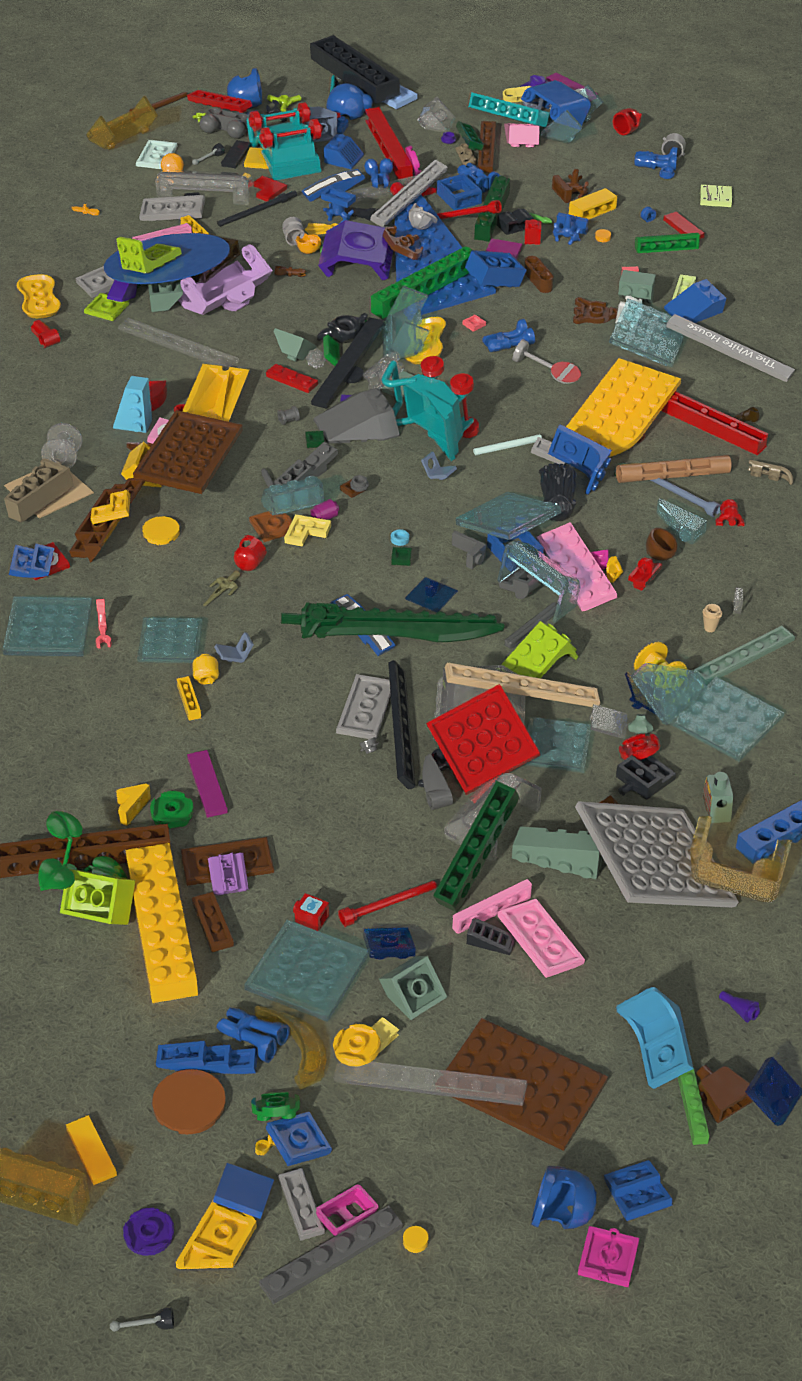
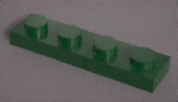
(470, 136)

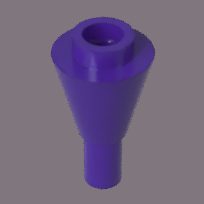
(745, 1008)

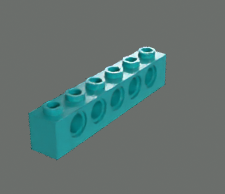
(509, 109)

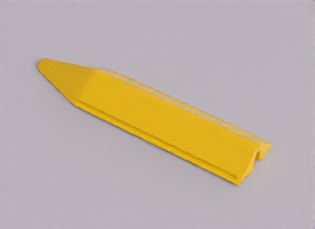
(216, 391)

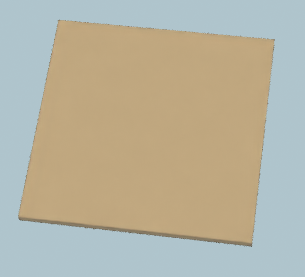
(74, 494)

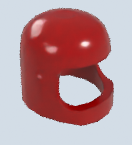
(249, 557)

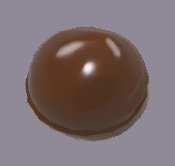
(661, 544)

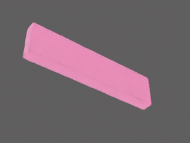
(491, 906)

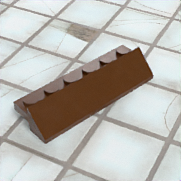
(93, 536)

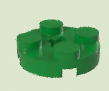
(172, 799)
(275, 1105)

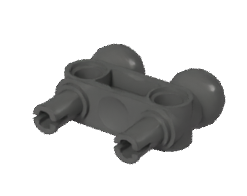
(223, 119)

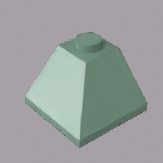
(293, 346)

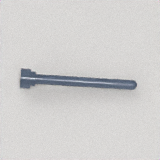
(710, 507)

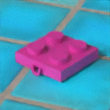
(608, 1256)

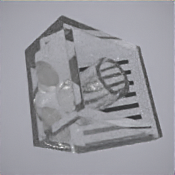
(436, 116)

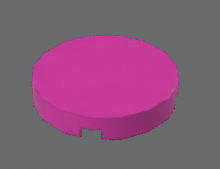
(413, 158)

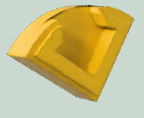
(613, 569)

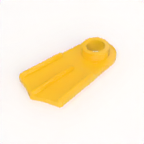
(314, 228)

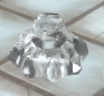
(316, 358)

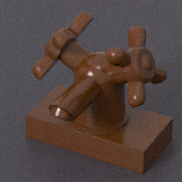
(565, 189)

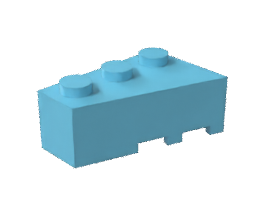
(135, 406)

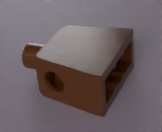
(722, 1092)

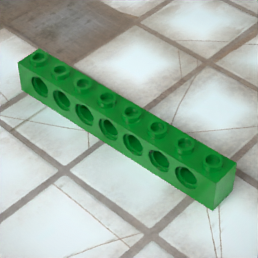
(425, 280)

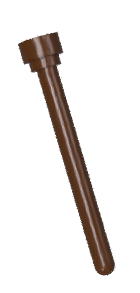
(168, 100)

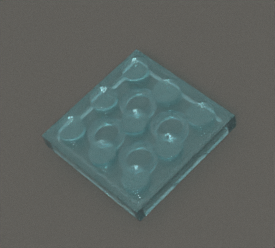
(169, 640)
(560, 744)

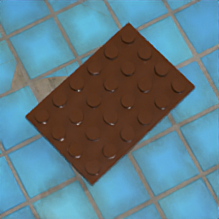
(188, 452)
(556, 1091)

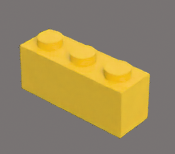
(593, 204)

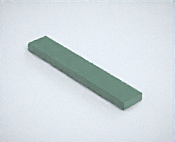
(745, 654)

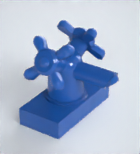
(339, 201)
(570, 227)

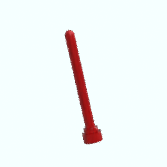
(493, 207)
(349, 915)

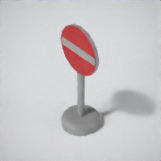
(561, 371)

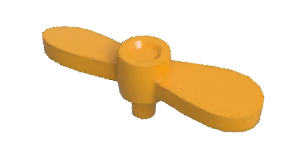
(85, 210)

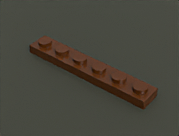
(487, 136)

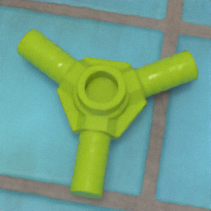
(284, 100)

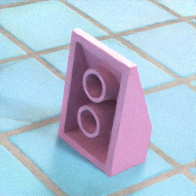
(522, 134)

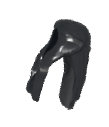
(559, 487)

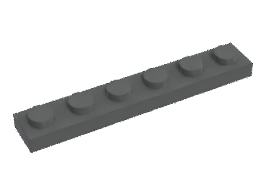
(330, 1254)

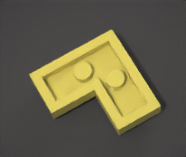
(304, 526)

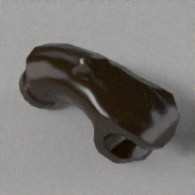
(750, 414)

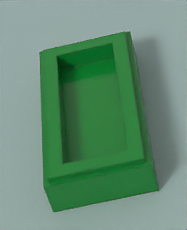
(331, 350)

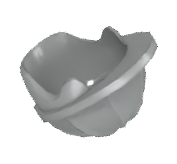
(421, 219)

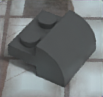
(520, 582)

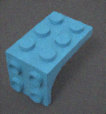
(660, 1035)

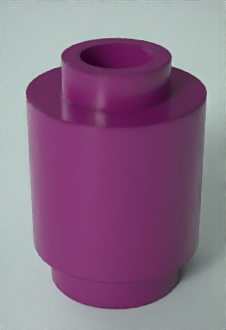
(325, 510)

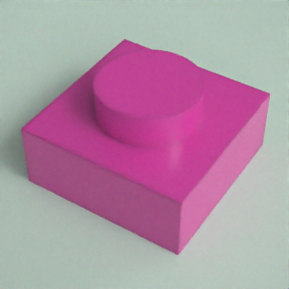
(601, 558)

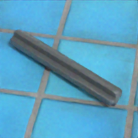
(524, 630)

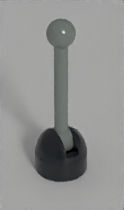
(217, 150)
(163, 1319)

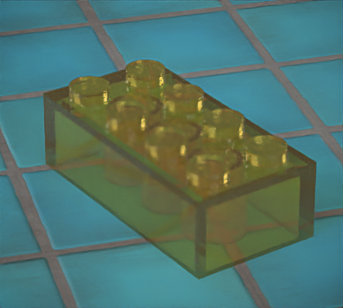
(43, 1187)

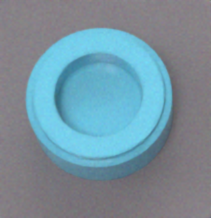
(400, 537)

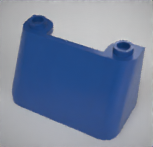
(561, 99)

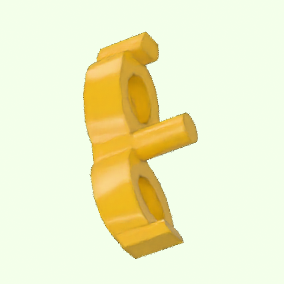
(263, 1146)

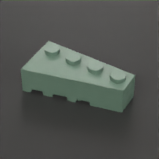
(558, 851)

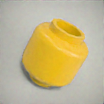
(205, 669)

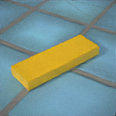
(91, 1150)

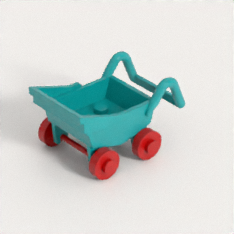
(287, 146)
(434, 404)

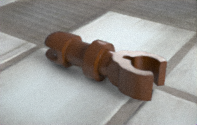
(280, 270)

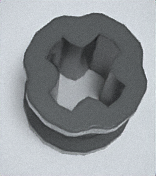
(288, 415)

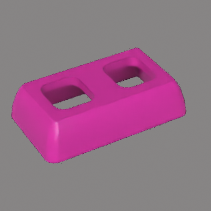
(338, 1206)

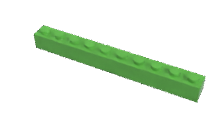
(693, 1108)

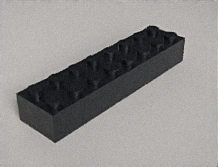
(355, 68)

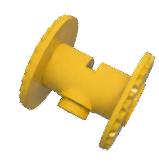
(655, 654)

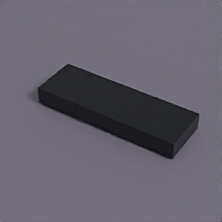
(236, 154)

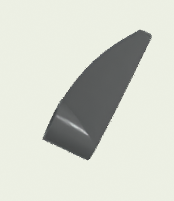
(436, 788)

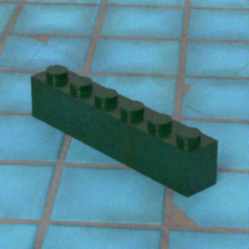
(487, 221)

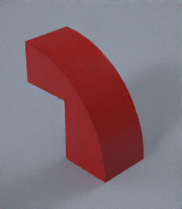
(158, 393)

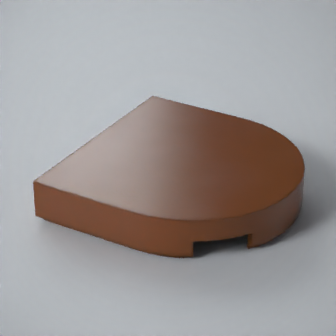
(270, 526)

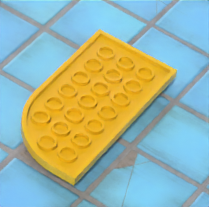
(623, 405)

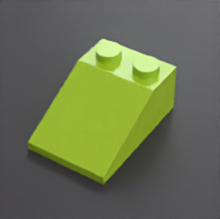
(99, 898)

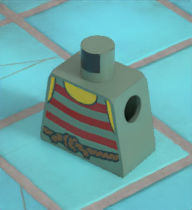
(716, 789)

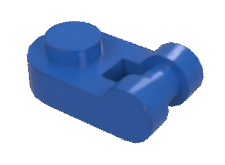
(342, 124)

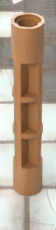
(673, 469)

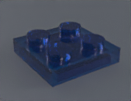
(389, 943)
(774, 1091)

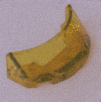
(312, 1046)

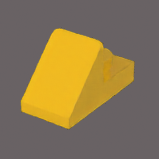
(132, 801)

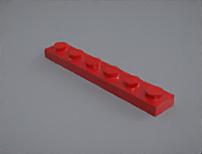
(219, 100)

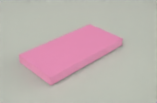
(541, 938)

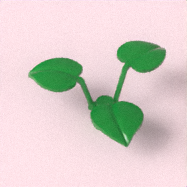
(56, 875)

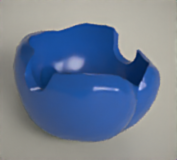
(348, 100)

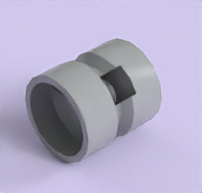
(292, 228)

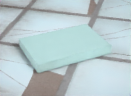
(154, 152)

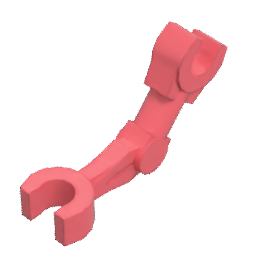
(102, 624)

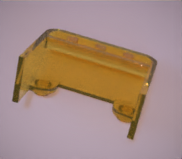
(123, 127)
(760, 884)

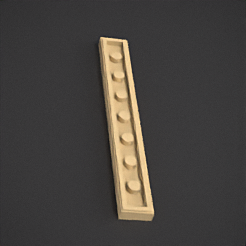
(522, 685)

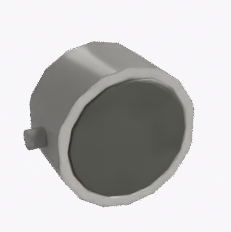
(674, 140)

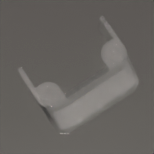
(462, 820)

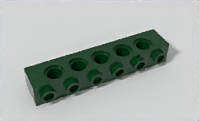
(476, 846)

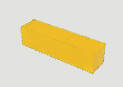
(195, 227)
(188, 698)

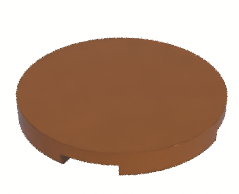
(189, 1101)

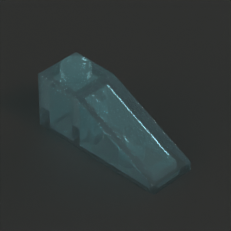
(681, 522)

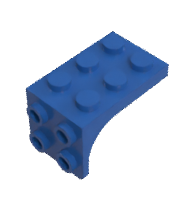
(582, 454)

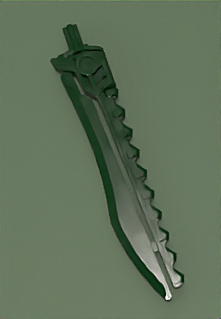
(332, 620)

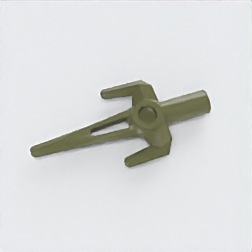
(225, 584)

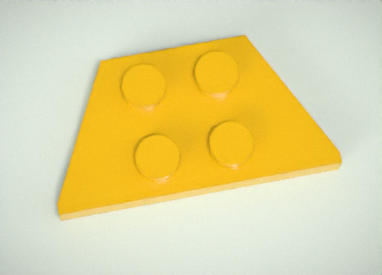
(217, 1239)

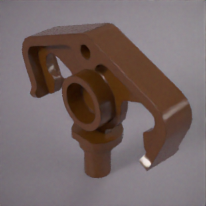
(402, 243)

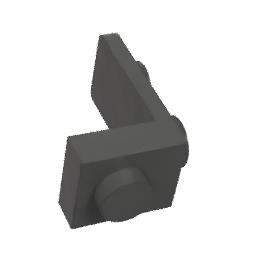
(475, 548)

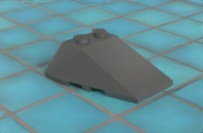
(359, 417)

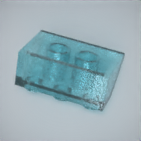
(293, 495)

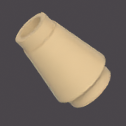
(711, 617)

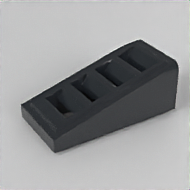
(481, 941)

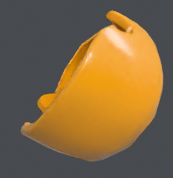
(172, 161)
(309, 243)

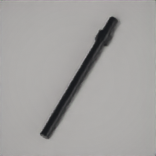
(282, 198)

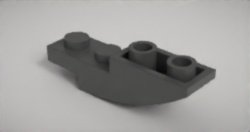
(313, 465)

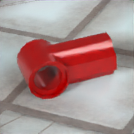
(45, 335)

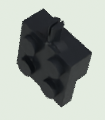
(643, 776)

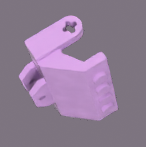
(229, 287)

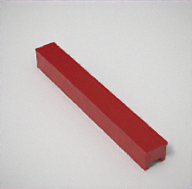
(389, 143)
(716, 423)

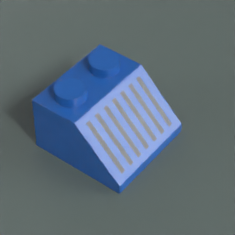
(342, 152)

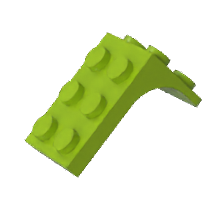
(137, 259)
(539, 651)

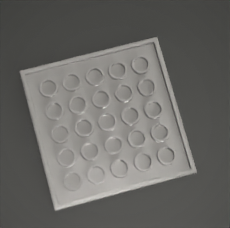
(649, 854)

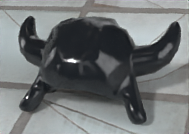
(343, 328)

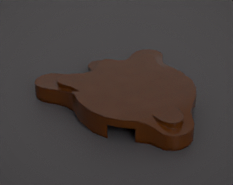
(592, 312)

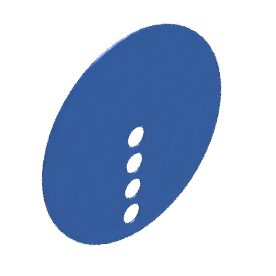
(198, 255)

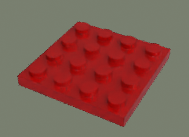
(483, 739)

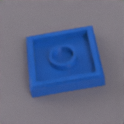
(298, 1138)
(243, 1190)

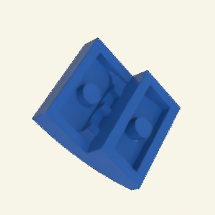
(31, 562)
(638, 1190)

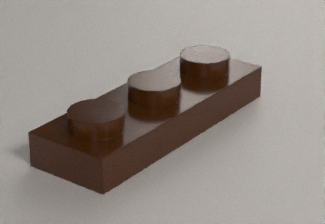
(212, 922)

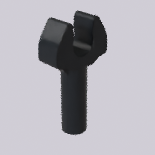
(276, 109)

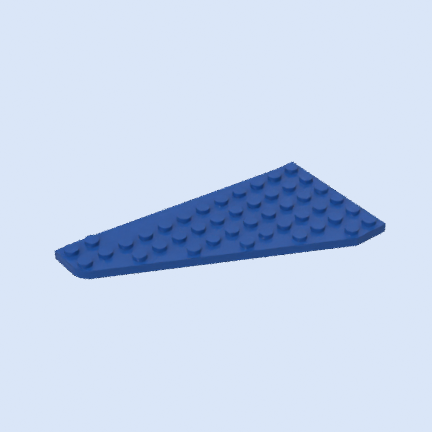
(437, 244)

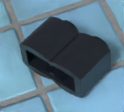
(513, 221)

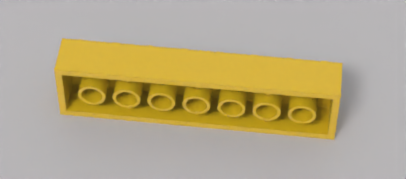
(161, 923)

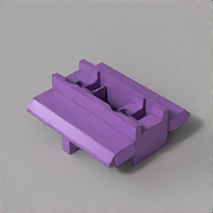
(228, 873)

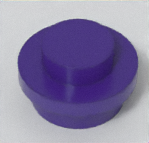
(448, 137)

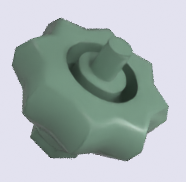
(640, 725)

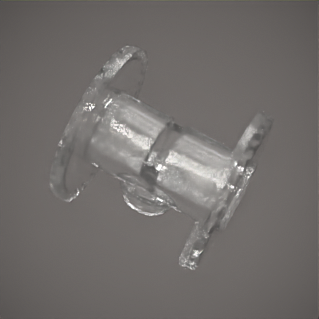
(62, 444)

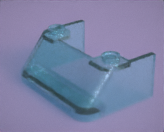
(566, 126)
(401, 327)
(524, 555)

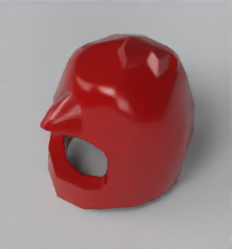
(626, 121)

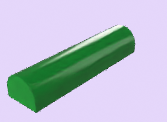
(667, 242)

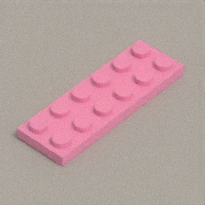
(569, 552)

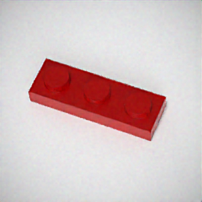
(292, 378)

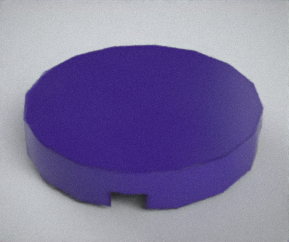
(148, 1231)

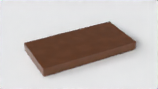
(255, 853)

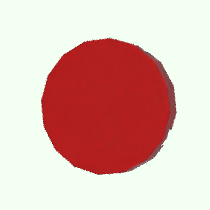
(639, 746)

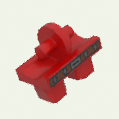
(644, 573)

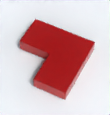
(269, 188)

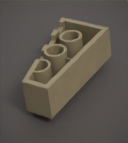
(38, 490)

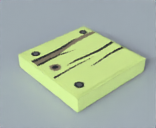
(716, 195)

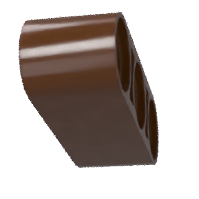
(538, 274)

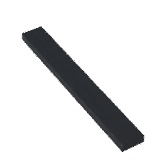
(348, 363)
(401, 725)

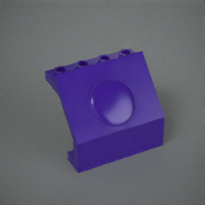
(356, 244)

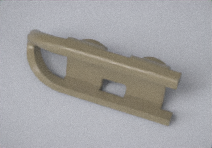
(467, 154)
(774, 471)

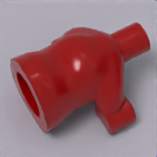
(729, 512)

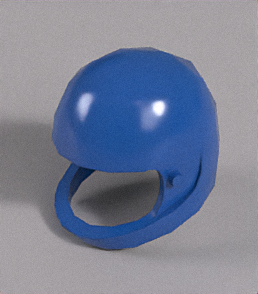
(246, 88)
(561, 1189)

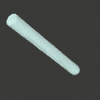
(505, 445)

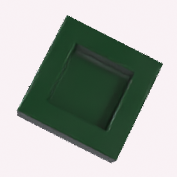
(314, 438)
(401, 556)

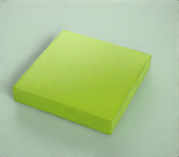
(105, 308)

